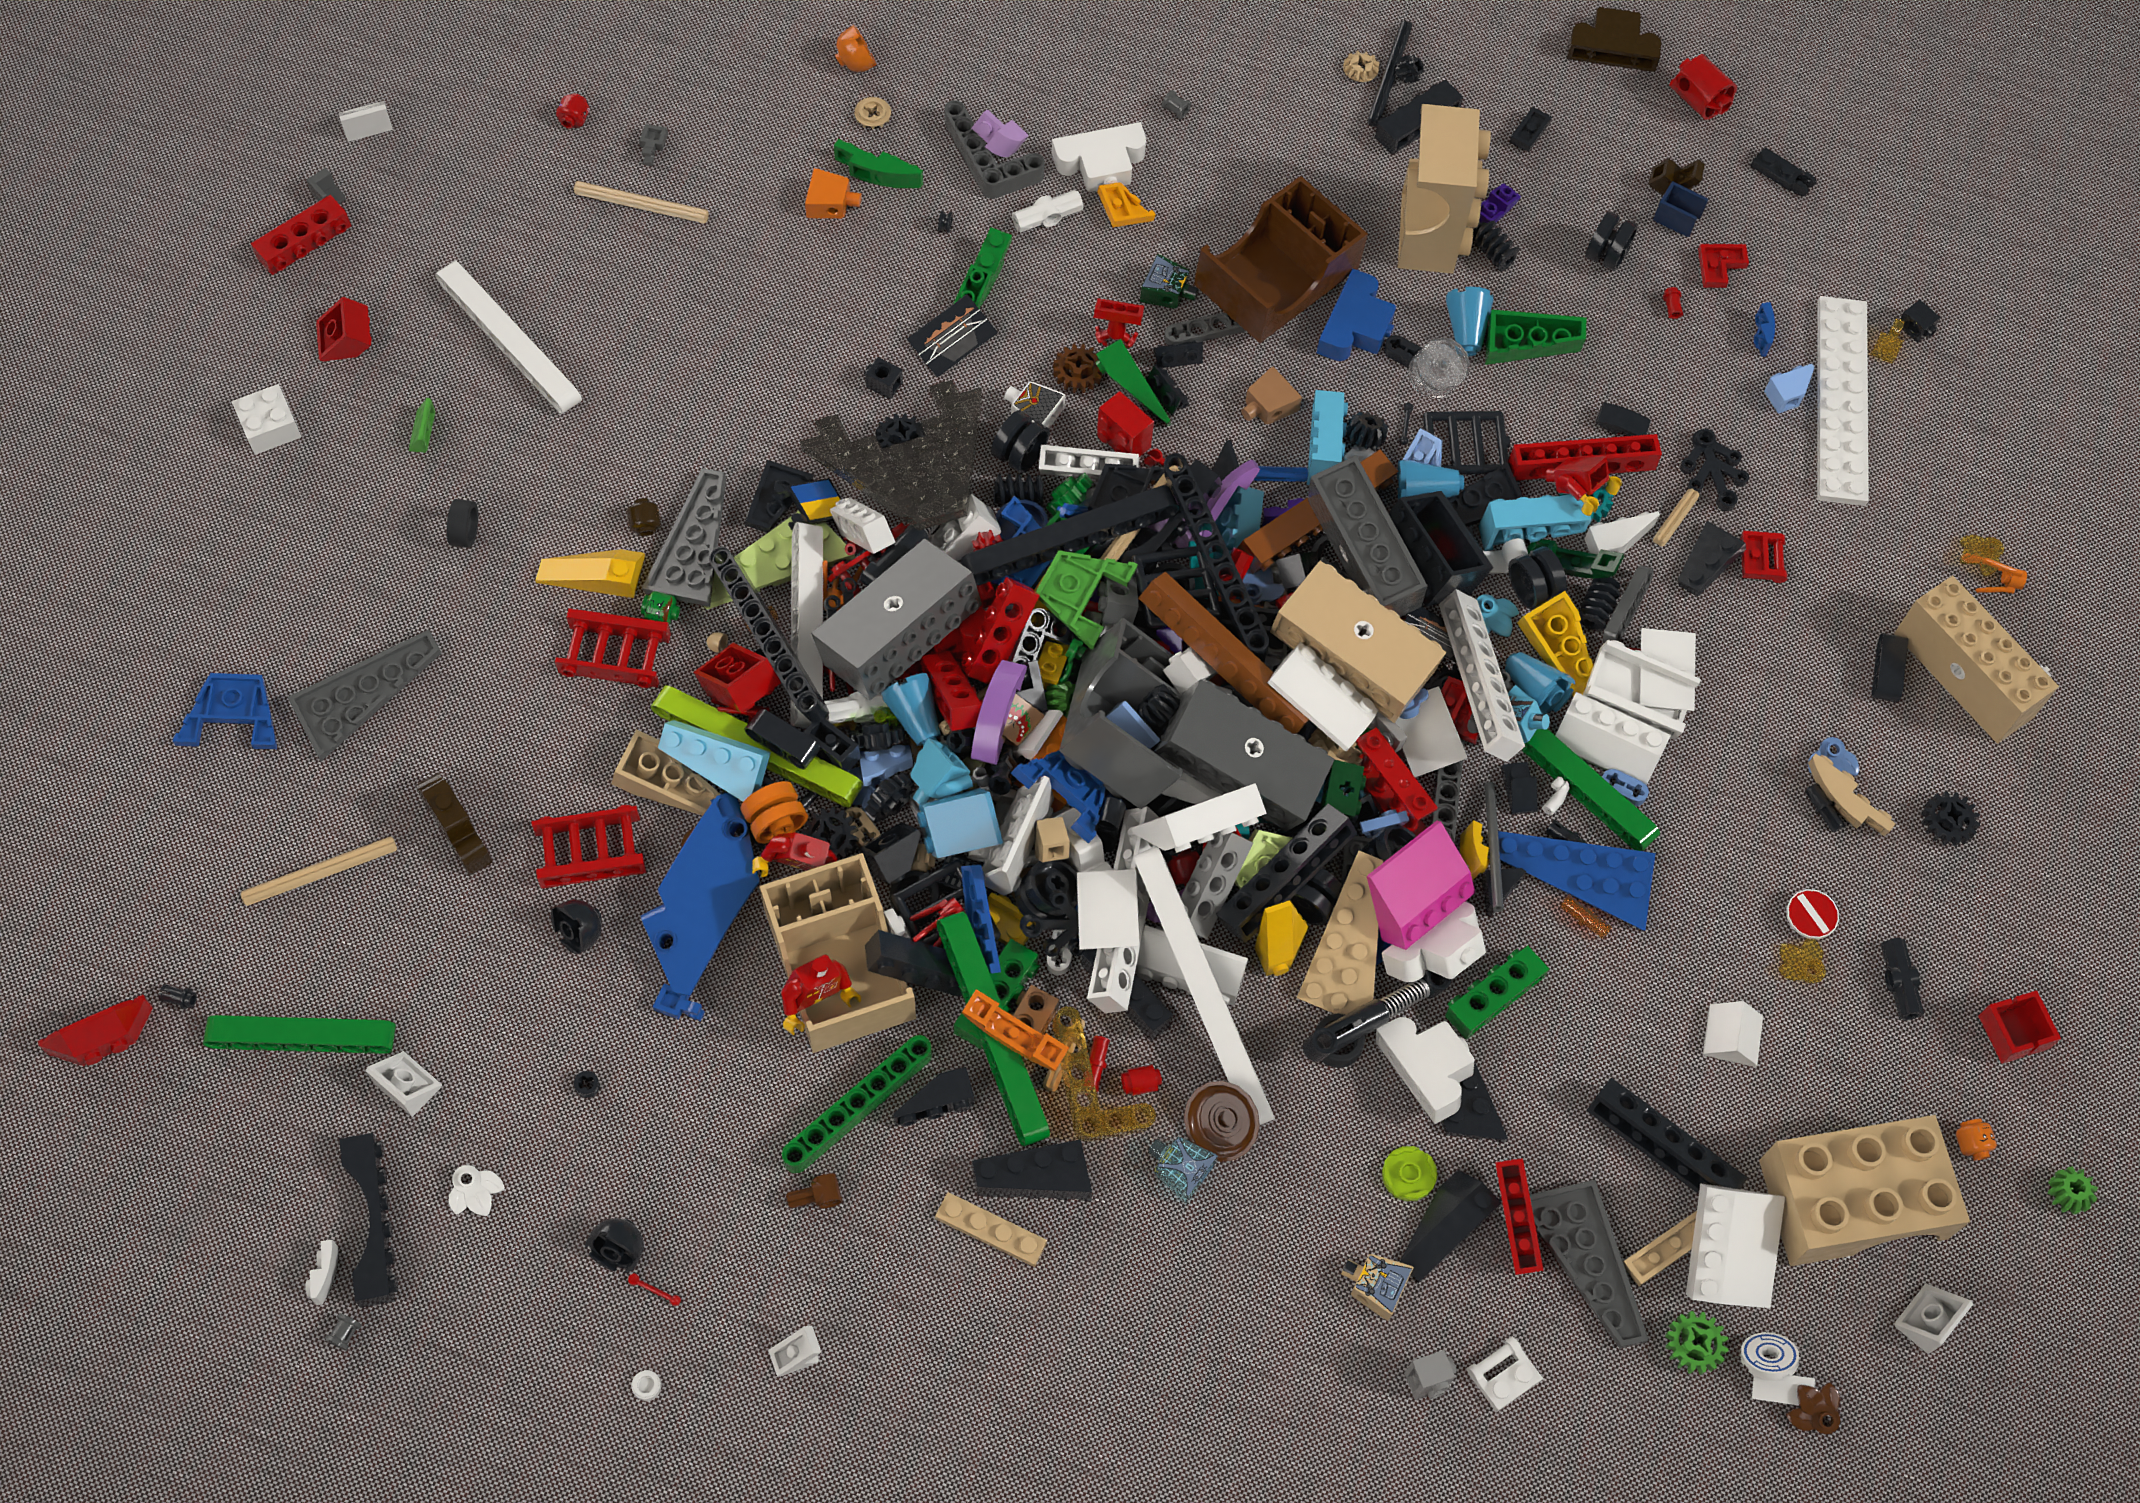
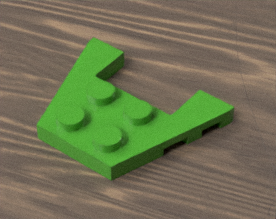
(1071, 584)

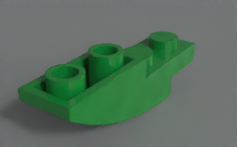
(883, 170)
(986, 267)

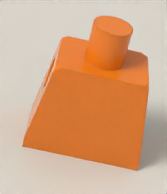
(829, 195)

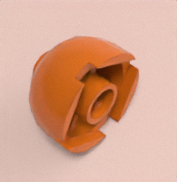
(854, 51)

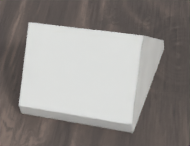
(365, 121)
(1733, 1033)
(404, 1081)
(1932, 1317)

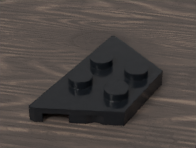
(1476, 1114)

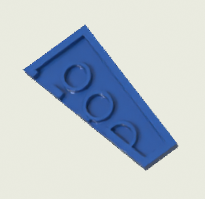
(979, 914)

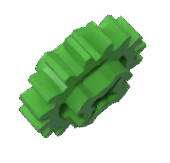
(1691, 1333)

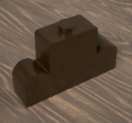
(1615, 41)
(454, 823)

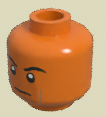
(1976, 1139)

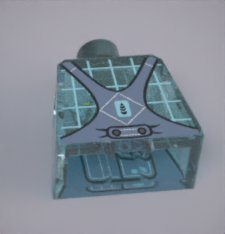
(1182, 1166)

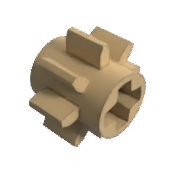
(922, 860)

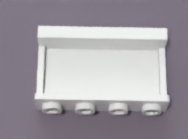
(1617, 685)

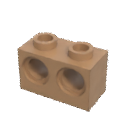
(1036, 1019)

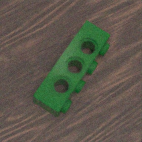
(1015, 958)
(1470, 1020)

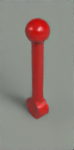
(634, 1280)

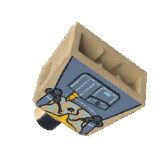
(1378, 1283)

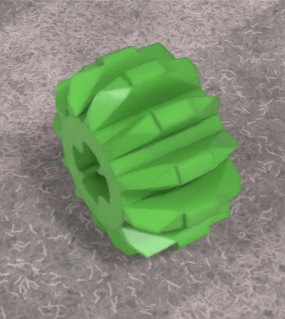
(1060, 697)
(2083, 1192)

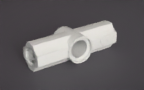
(1047, 211)
(853, 707)

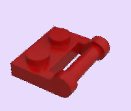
(1756, 556)

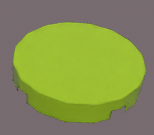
(1409, 1173)

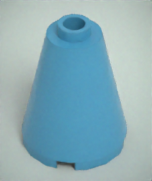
(1469, 316)
(1422, 478)
(1540, 681)
(914, 707)

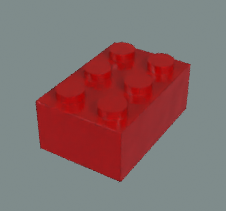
(737, 677)

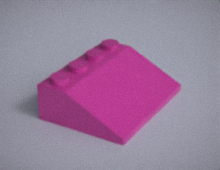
(1419, 886)

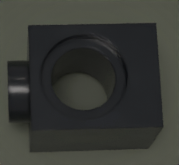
(1920, 321)
(884, 386)

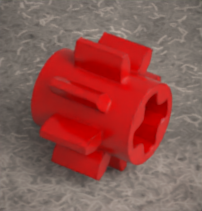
(985, 539)

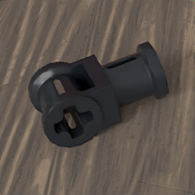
(1001, 781)

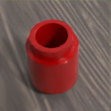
(1141, 1080)

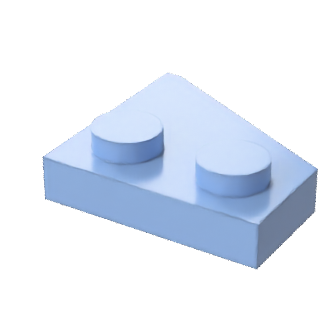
(1425, 449)

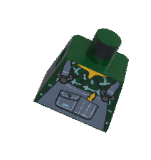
(1167, 284)

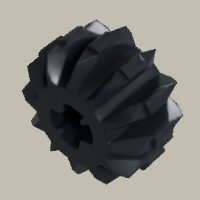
(1367, 430)
(1158, 706)

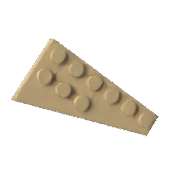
(1345, 960)

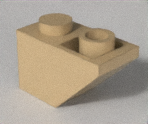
(1051, 840)

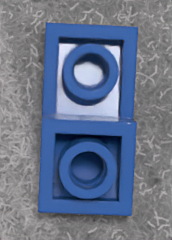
(1766, 328)

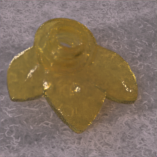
(1978, 548)
(1799, 959)

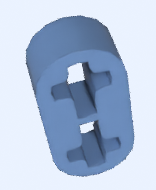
(1626, 785)

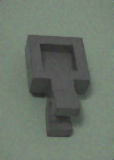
(652, 139)

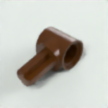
(824, 1193)

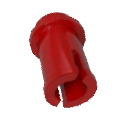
(1672, 298)

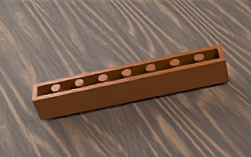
(1300, 521)
(1220, 650)

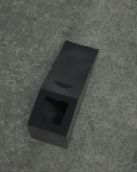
(943, 1094)

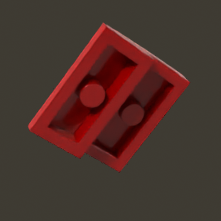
(1459, 708)

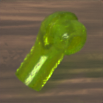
(883, 713)

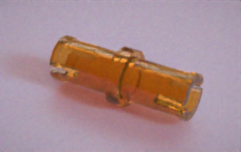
(1585, 916)

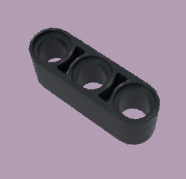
(1889, 667)
(782, 739)
(1110, 822)

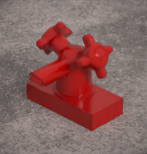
(1118, 316)

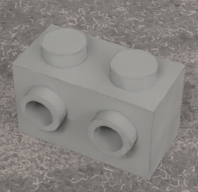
(1430, 1375)

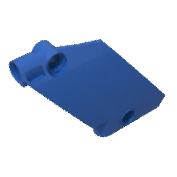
(702, 893)

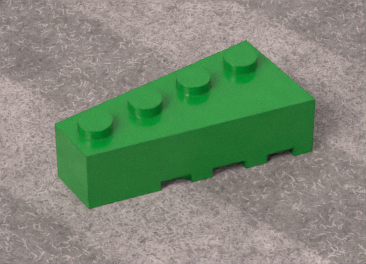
(1531, 335)

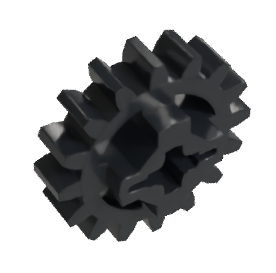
(898, 430)
(877, 735)
(889, 797)
(1950, 819)
(840, 832)

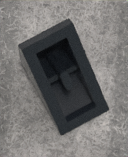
(1510, 880)

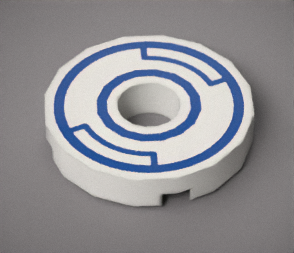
(1769, 1344)

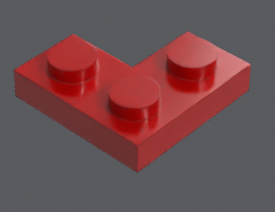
(1718, 258)

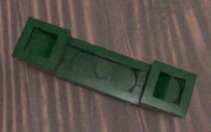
(1582, 563)

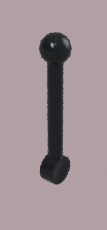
(1408, 408)

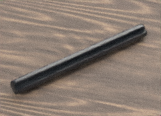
(1389, 73)

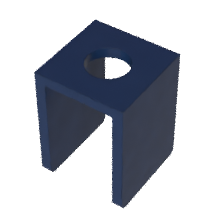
(1680, 209)

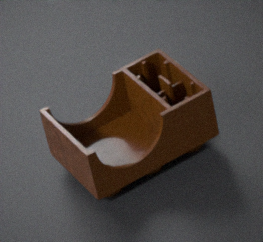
(1283, 261)

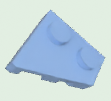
(885, 762)

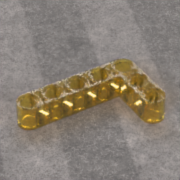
(1086, 1087)

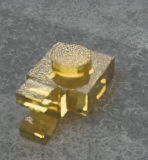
(1888, 344)

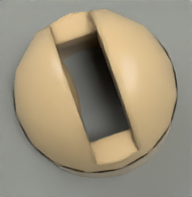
(717, 642)

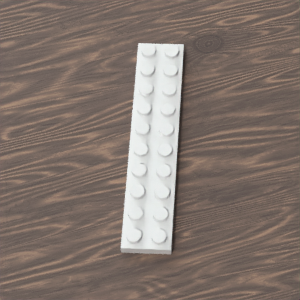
(1842, 402)

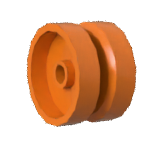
(774, 811)

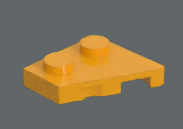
(1123, 206)

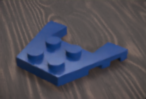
(1019, 516)
(230, 700)
(1075, 785)

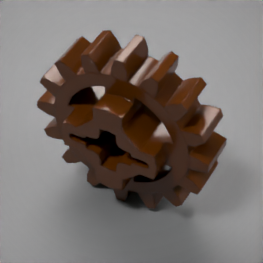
(1077, 368)

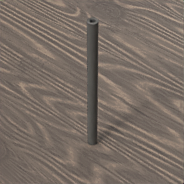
(1493, 842)

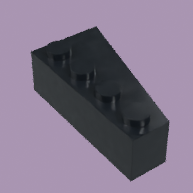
(1035, 1173)

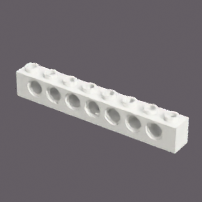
(1481, 676)
(1116, 967)

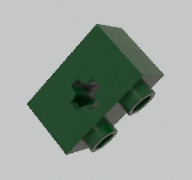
(1352, 779)

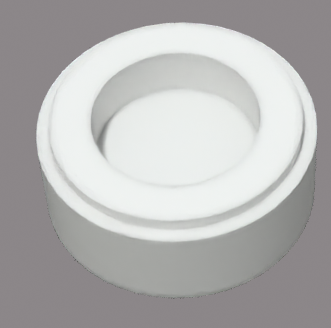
(646, 1385)

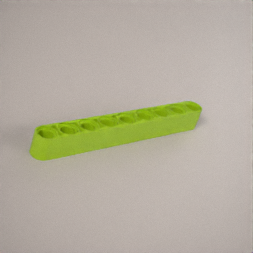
(818, 776)

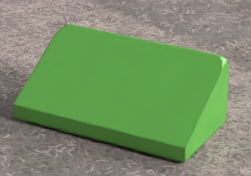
(422, 427)

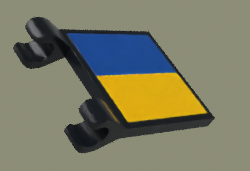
(811, 498)

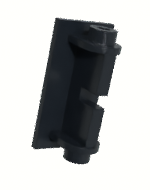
(1179, 354)
(1163, 388)

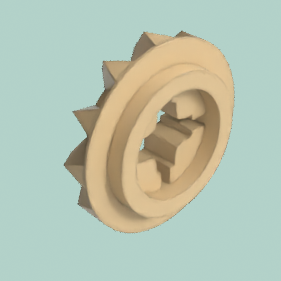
(1355, 71)
(870, 105)

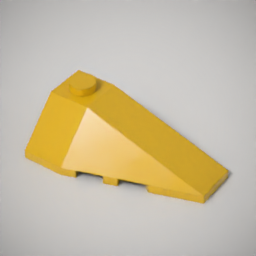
(600, 572)
(1559, 639)
(1280, 938)

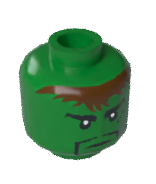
(660, 607)

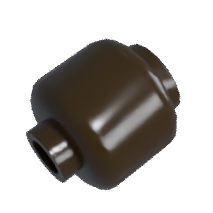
(644, 517)

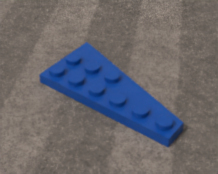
(1596, 874)

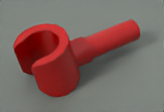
(1155, 457)

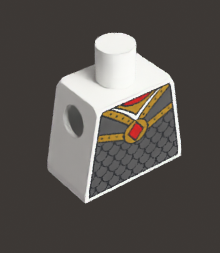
(1037, 402)

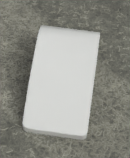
(1501, 558)

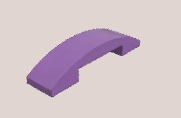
(1242, 477)
(995, 711)

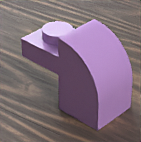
(1000, 138)

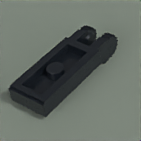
(1783, 172)

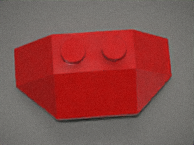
(99, 1034)

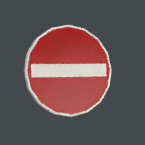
(1812, 914)

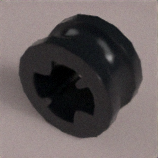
(945, 221)
(584, 1092)

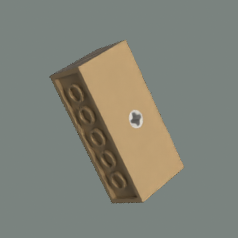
(1359, 639)
(1976, 659)

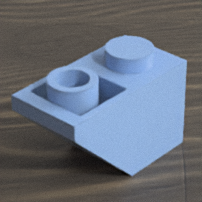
(1788, 389)

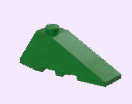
(1122, 369)

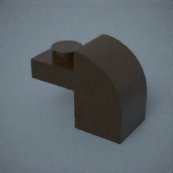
(1669, 171)

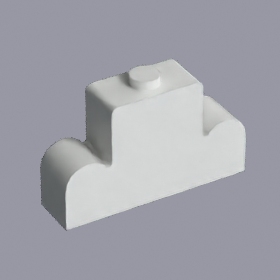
(1101, 154)
(1082, 855)
(1443, 950)
(1428, 1063)

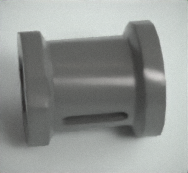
(1176, 104)
(343, 1331)

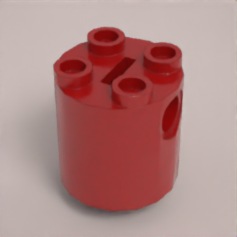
(1704, 87)

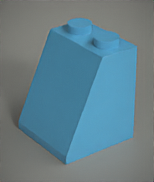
(959, 823)

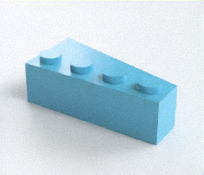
(1326, 431)
(1531, 519)
(719, 759)

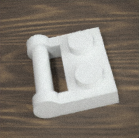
(1510, 1382)

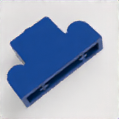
(1357, 319)

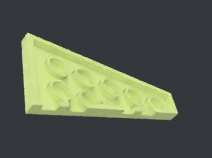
(770, 559)

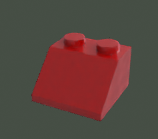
(343, 331)

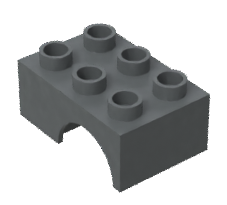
(1117, 670)

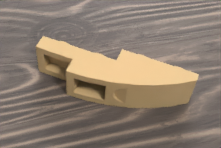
(1839, 788)

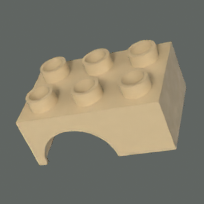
(1443, 189)
(836, 914)
(1863, 1188)

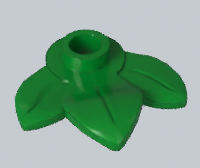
(1074, 651)

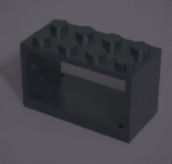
(1439, 545)

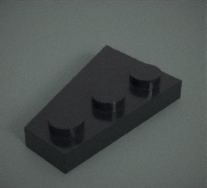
(764, 510)
(1709, 558)

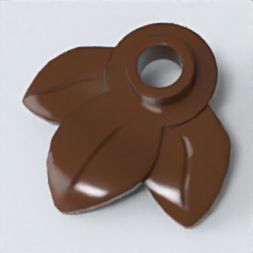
(1814, 1406)

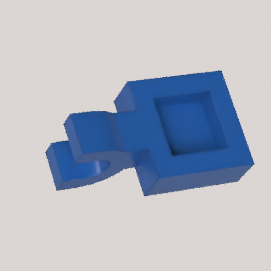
(675, 1004)

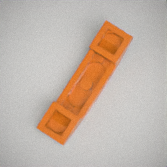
(1014, 1033)

